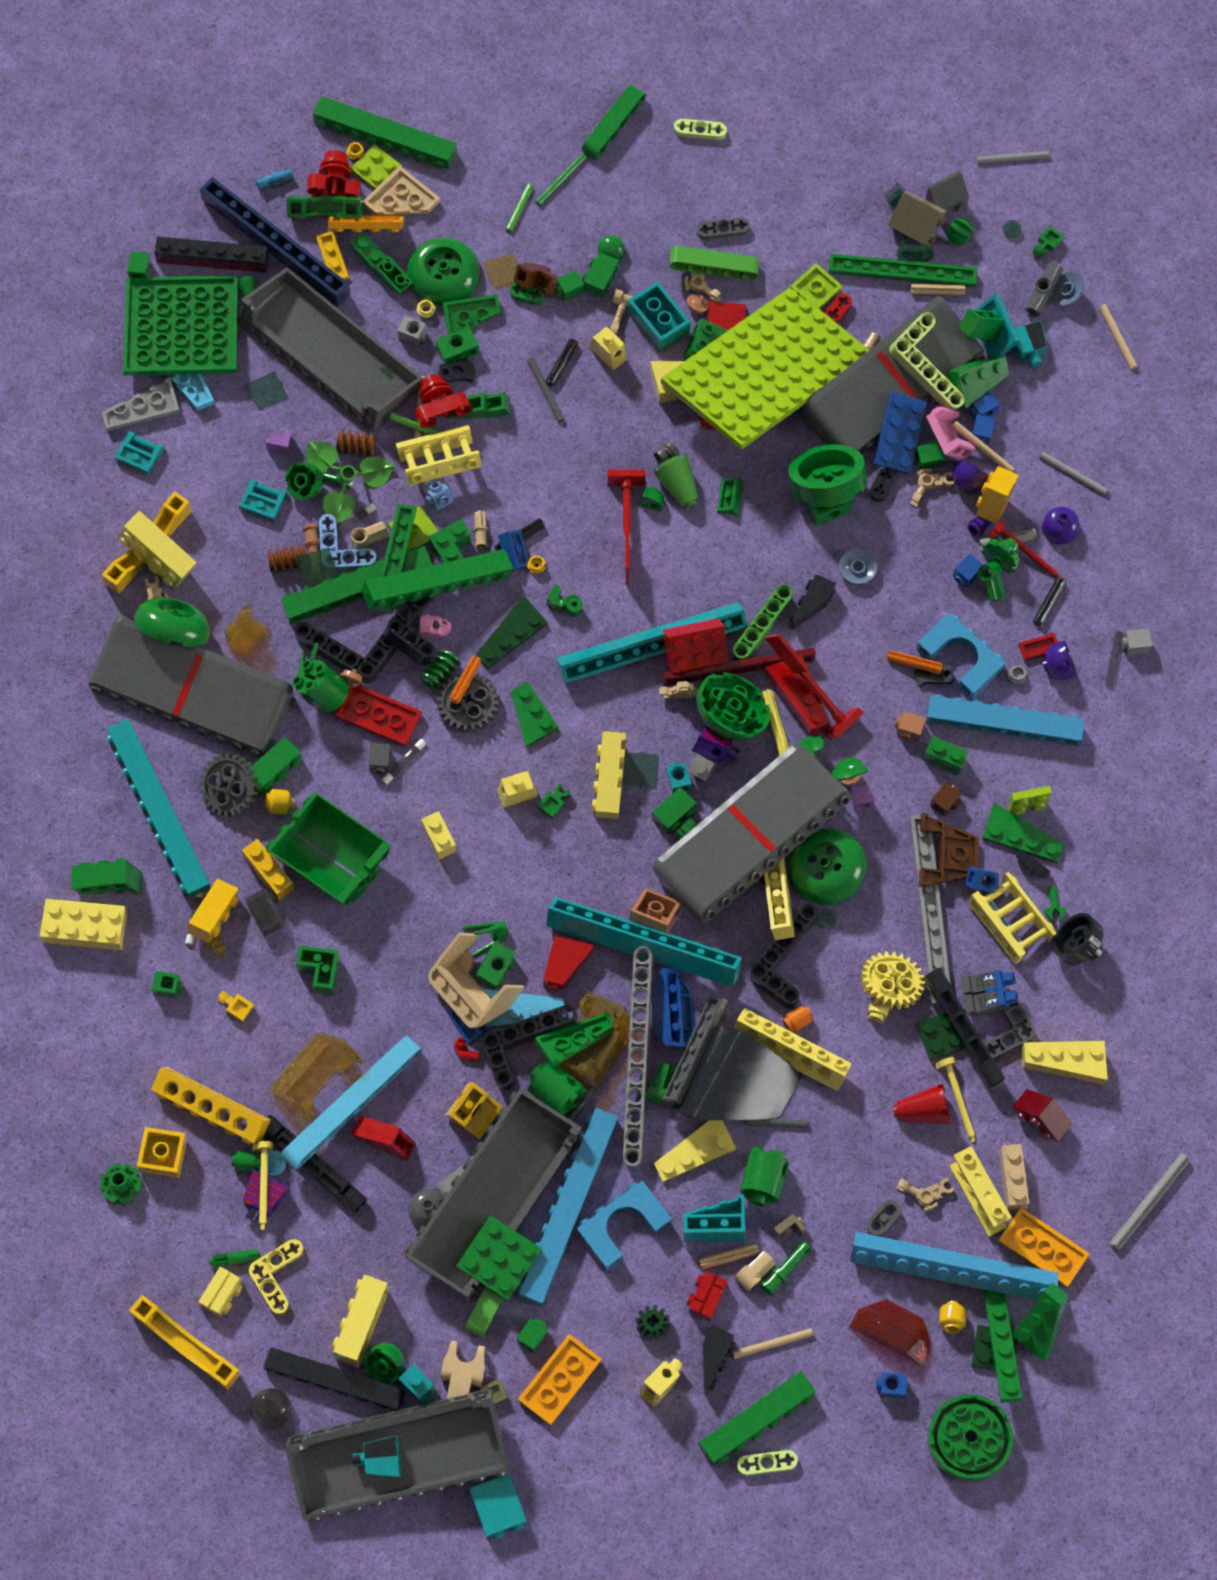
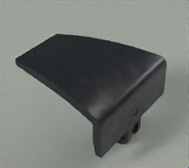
(738, 1080)

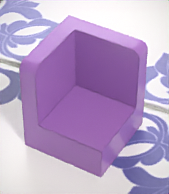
(279, 442)
(861, 796)

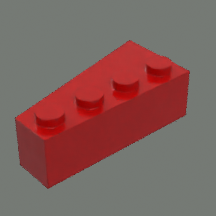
(798, 698)

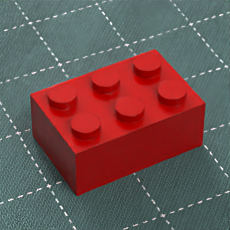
(695, 645)

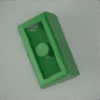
(730, 496)

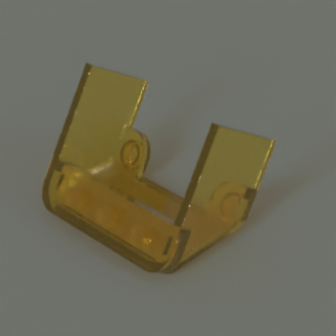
(311, 1071)

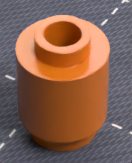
(797, 1019)

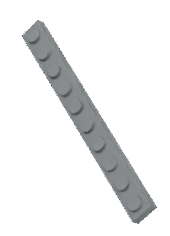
(929, 903)

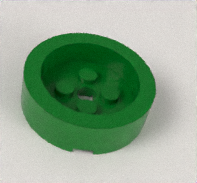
(814, 468)
(954, 1453)

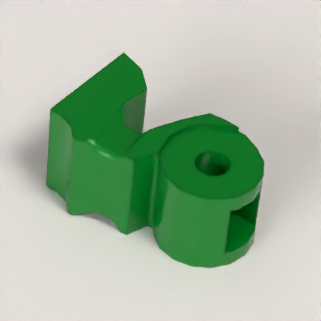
(572, 603)

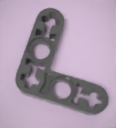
(1014, 1033)

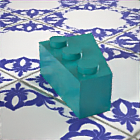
(716, 1223)

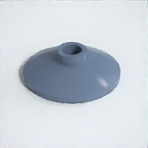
(1068, 289)
(858, 558)

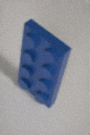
(900, 432)

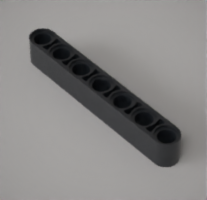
(334, 1378)

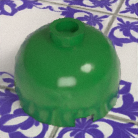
(304, 480)
(384, 1362)

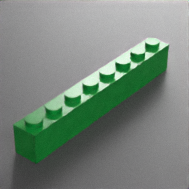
(384, 132)
(437, 579)
(344, 589)

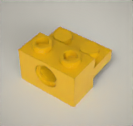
(465, 1105)

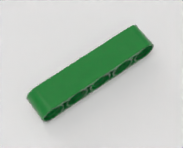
(612, 122)

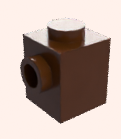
(946, 799)

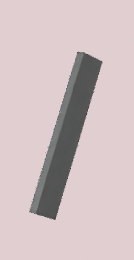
(694, 1050)

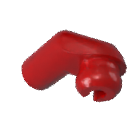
(463, 1052)

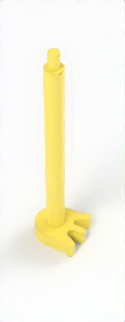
(947, 1063)
(263, 1147)

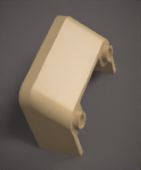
(462, 993)

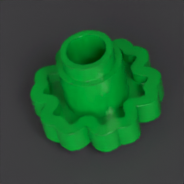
(1003, 552)
(124, 1192)

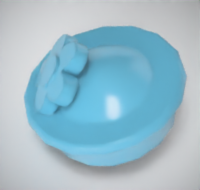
(276, 1163)

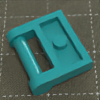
(136, 457)
(262, 505)

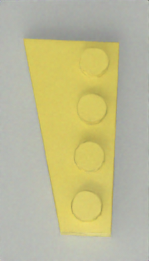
(699, 1148)

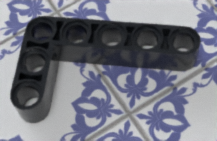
(405, 633)
(346, 654)
(780, 954)
(521, 1038)

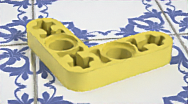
(269, 1269)

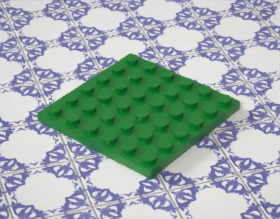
(181, 325)

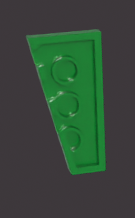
(1015, 833)
(572, 1039)

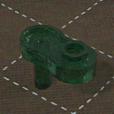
(919, 253)

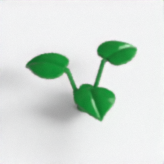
(844, 769)

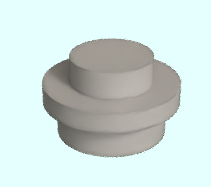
(1017, 674)

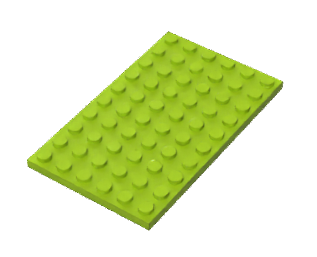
(764, 367)

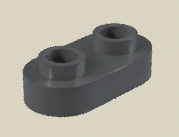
(882, 1218)

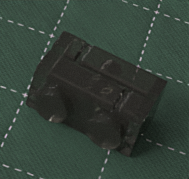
(265, 911)

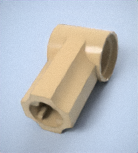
(369, 535)
(752, 1274)

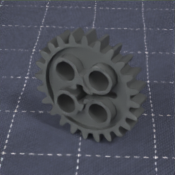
(461, 716)
(228, 784)

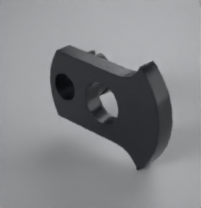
(466, 367)
(922, 677)

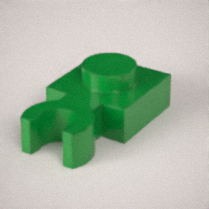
(553, 803)

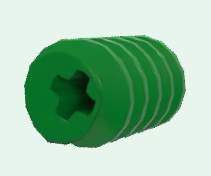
(438, 669)

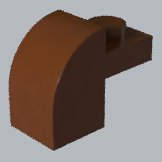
(535, 275)

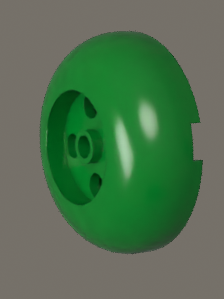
(451, 286)
(172, 621)
(732, 707)
(835, 885)

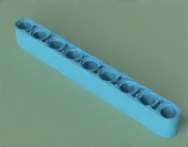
(350, 1103)

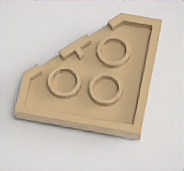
(401, 196)

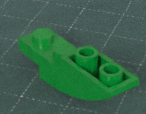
(380, 264)

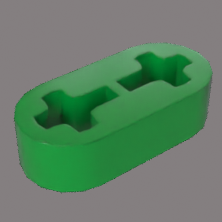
(526, 294)

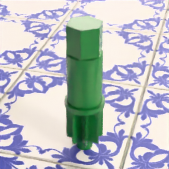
(233, 1258)

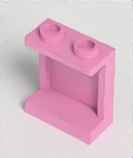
(941, 423)

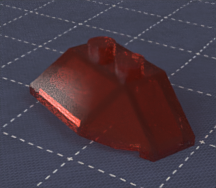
(894, 1329)

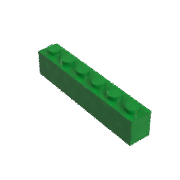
(757, 1418)

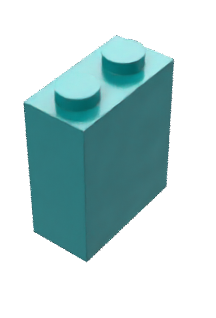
(498, 1507)

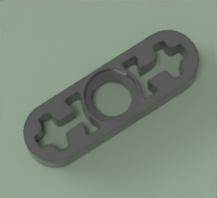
(726, 222)

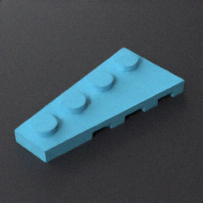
(194, 389)
(523, 1008)

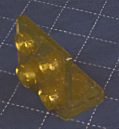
(245, 633)

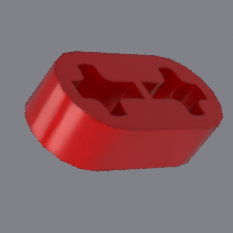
(841, 312)

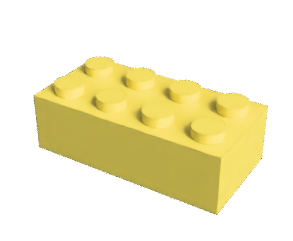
(156, 550)
(83, 924)
(361, 1320)

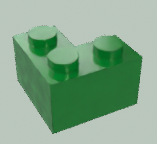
(449, 540)
(324, 966)

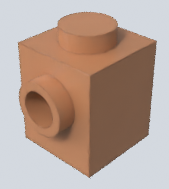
(909, 726)

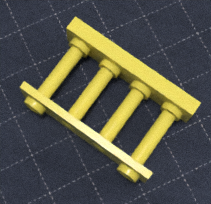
(436, 443)
(1004, 934)
(980, 1191)

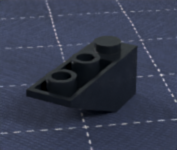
(817, 598)
(714, 1349)

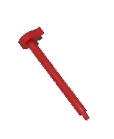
(1000, 528)

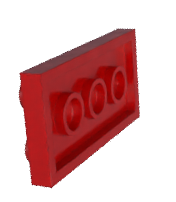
(379, 715)

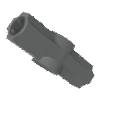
(1040, 297)

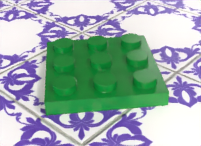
(499, 1258)

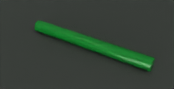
(556, 184)

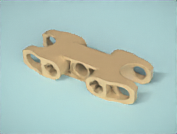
(462, 1374)

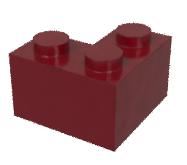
(1042, 1113)

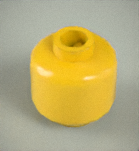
(278, 802)
(952, 1317)

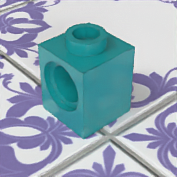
(678, 769)

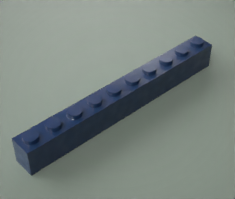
(277, 242)

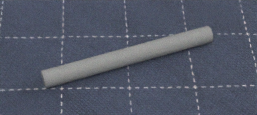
(1013, 157)
(1073, 473)

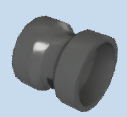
(668, 451)

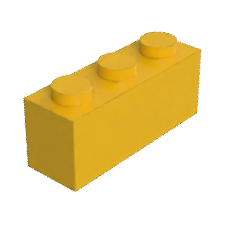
(268, 869)
(213, 911)

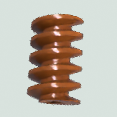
(356, 443)
(285, 558)

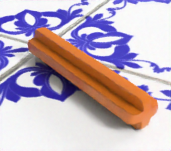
(915, 662)
(465, 679)

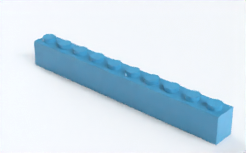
(569, 1205)
(951, 1266)

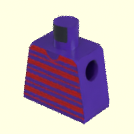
(714, 746)
(275, 1194)

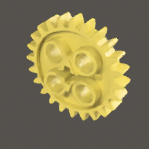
(892, 980)

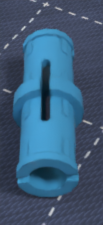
(274, 179)

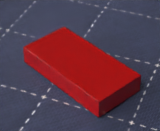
(1036, 647)

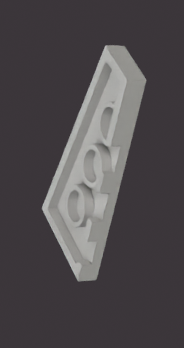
(144, 407)

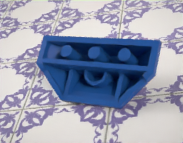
(672, 1009)

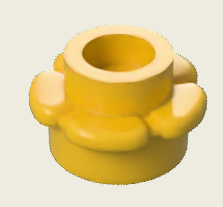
(355, 147)
(536, 560)

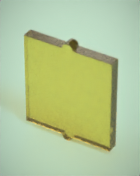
(501, 270)

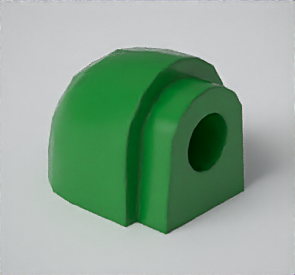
(652, 499)
(684, 829)

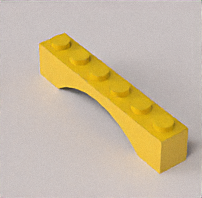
(126, 567)
(184, 1343)

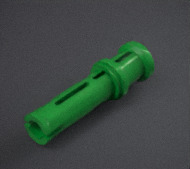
(780, 1274)

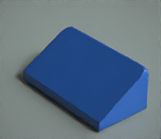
(515, 548)
(473, 1033)

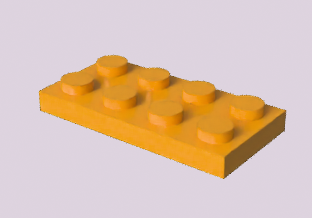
(370, 222)
(1043, 1246)
(559, 1379)

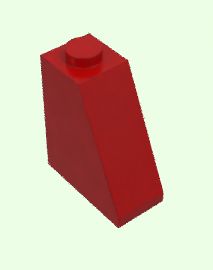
(564, 962)
(383, 1137)

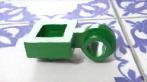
(1049, 239)

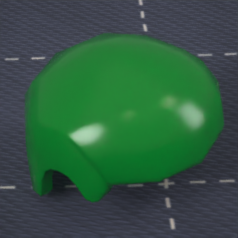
(612, 246)

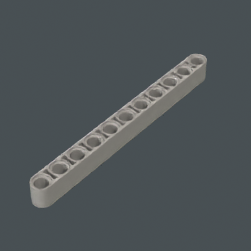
(634, 1047)

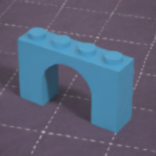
(952, 631)
(637, 1200)

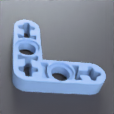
(334, 548)

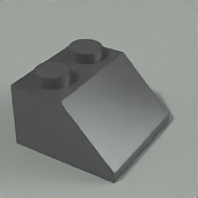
(949, 193)

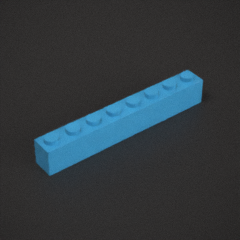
(1005, 720)

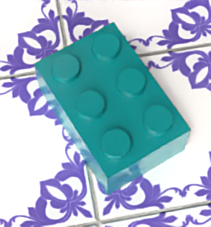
(658, 316)

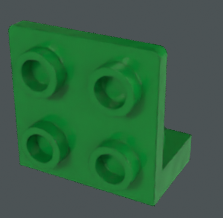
(702, 335)

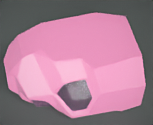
(434, 626)

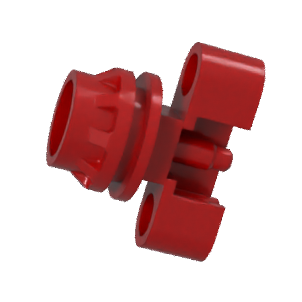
(333, 177)
(439, 400)

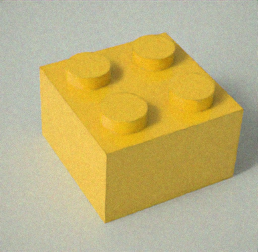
(996, 494)
(162, 1152)

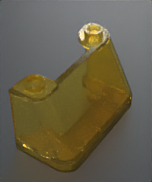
(597, 1060)

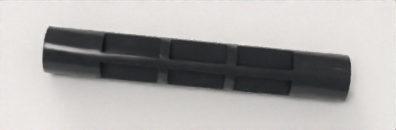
(958, 1016)
(318, 1169)

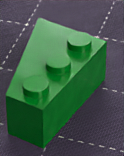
(978, 377)
(106, 876)
(1042, 1322)

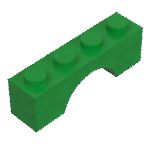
(337, 206)

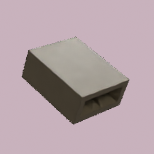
(917, 218)

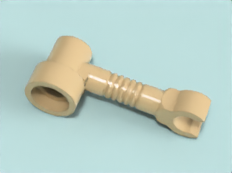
(622, 300)

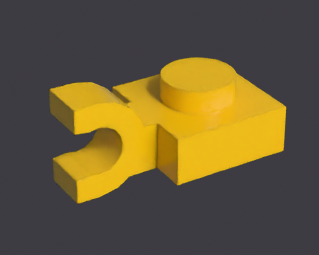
(237, 1007)

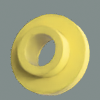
(426, 303)

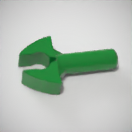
(336, 479)
(1054, 905)

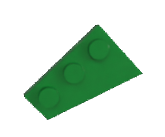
(470, 312)
(532, 715)

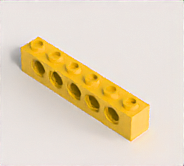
(256, 1123)

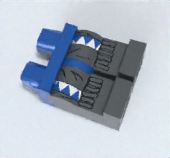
(988, 992)

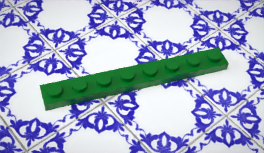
(902, 270)

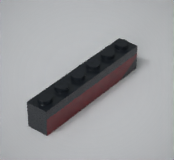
(211, 254)

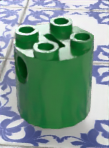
(321, 685)
(555, 1088)
(764, 1176)

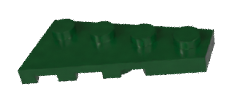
(513, 631)

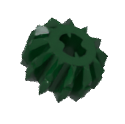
(658, 1327)

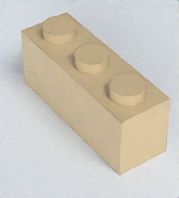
(1013, 1177)

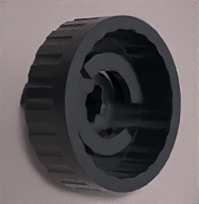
(1078, 939)

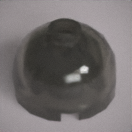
(271, 1409)

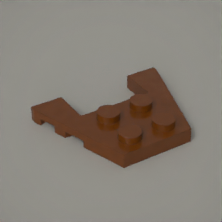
(956, 852)

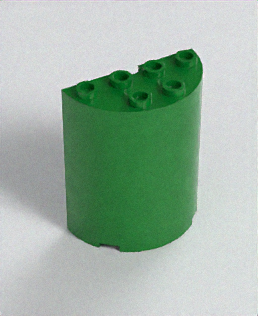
(339, 838)

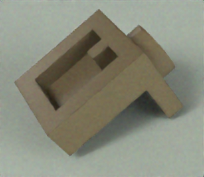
(785, 1226)

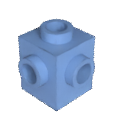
(438, 494)

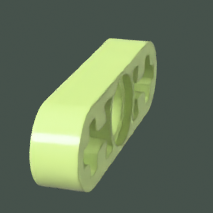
(698, 123)
(783, 1466)

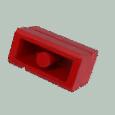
(707, 1295)

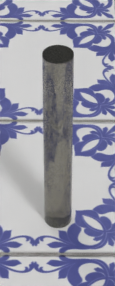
(1114, 658)

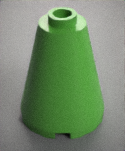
(678, 480)

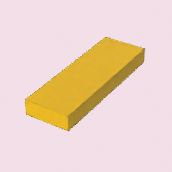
(331, 254)

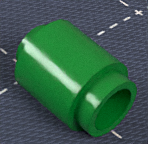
(246, 1161)

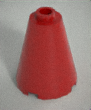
(924, 1107)

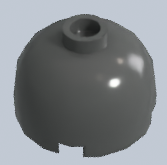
(422, 1205)

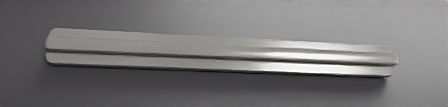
(1150, 1201)

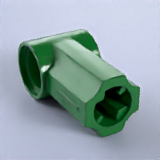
(992, 580)
(660, 1083)

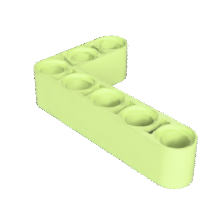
(924, 364)

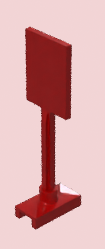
(626, 480)
(796, 665)

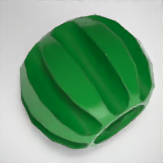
(959, 231)

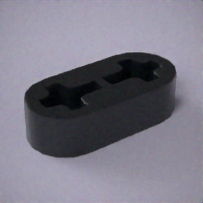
(885, 486)
(1033, 864)

